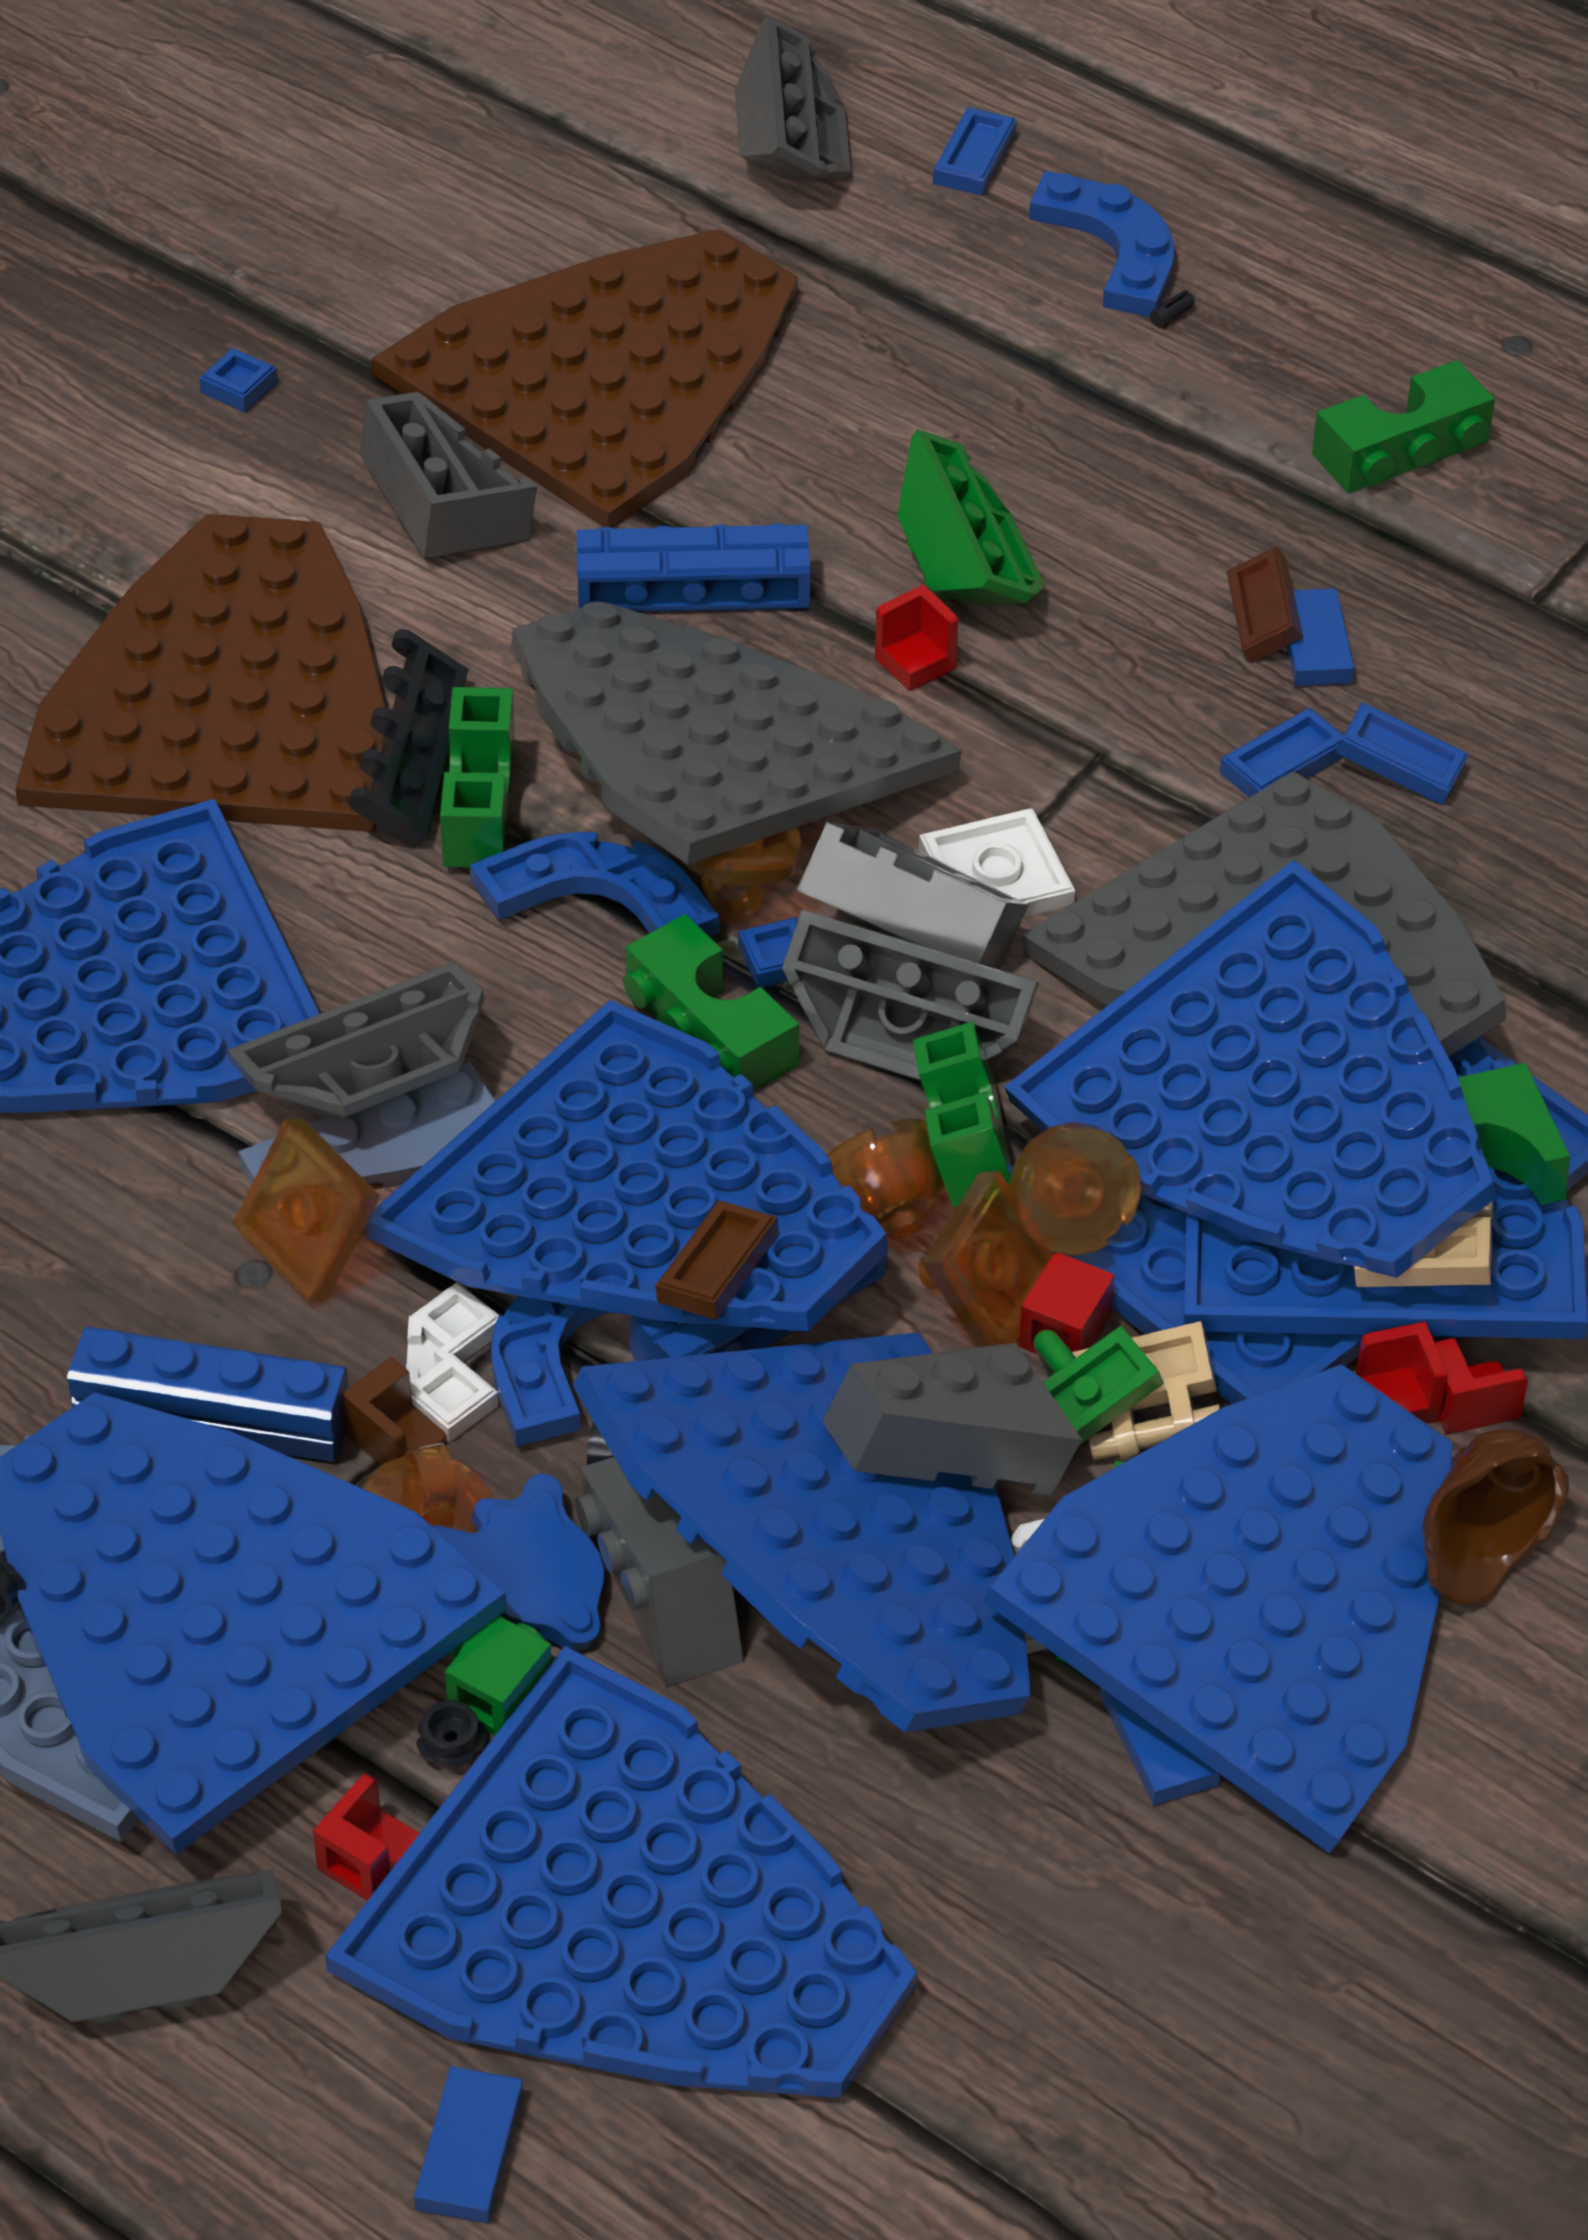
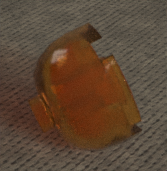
(891, 1175)

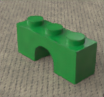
(1367, 445)
(480, 775)
(675, 979)
(963, 1110)
(497, 1670)

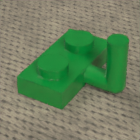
(1097, 1382)

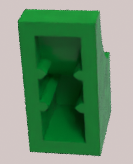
(1518, 1130)

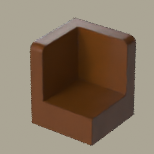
(382, 1417)

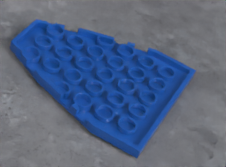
(140, 970)
(1279, 1085)
(607, 1169)
(1269, 1289)
(852, 1559)
(1255, 1590)
(217, 1603)
(628, 1907)

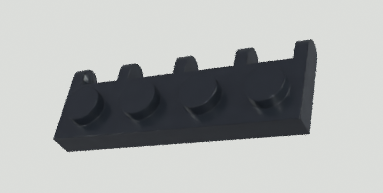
(414, 742)

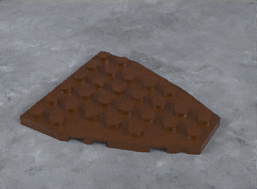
(603, 368)
(218, 679)

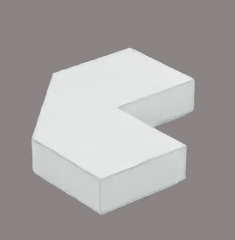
(438, 1344)

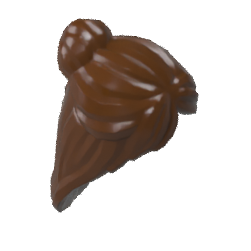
(1491, 1513)

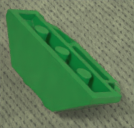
(962, 528)

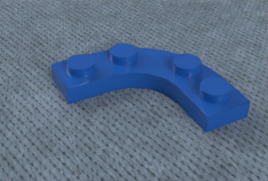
(1124, 223)
(579, 863)
(529, 1367)

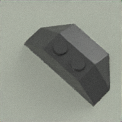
(790, 109)
(881, 992)
(368, 1046)
(139, 1946)

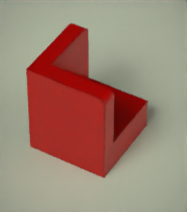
(916, 637)
(1070, 1301)
(1405, 1368)
(1478, 1393)
(360, 1841)

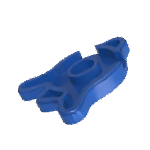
(539, 1562)

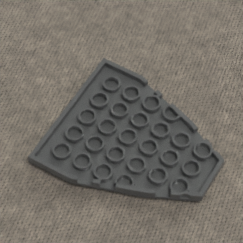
(710, 736)
(1171, 897)

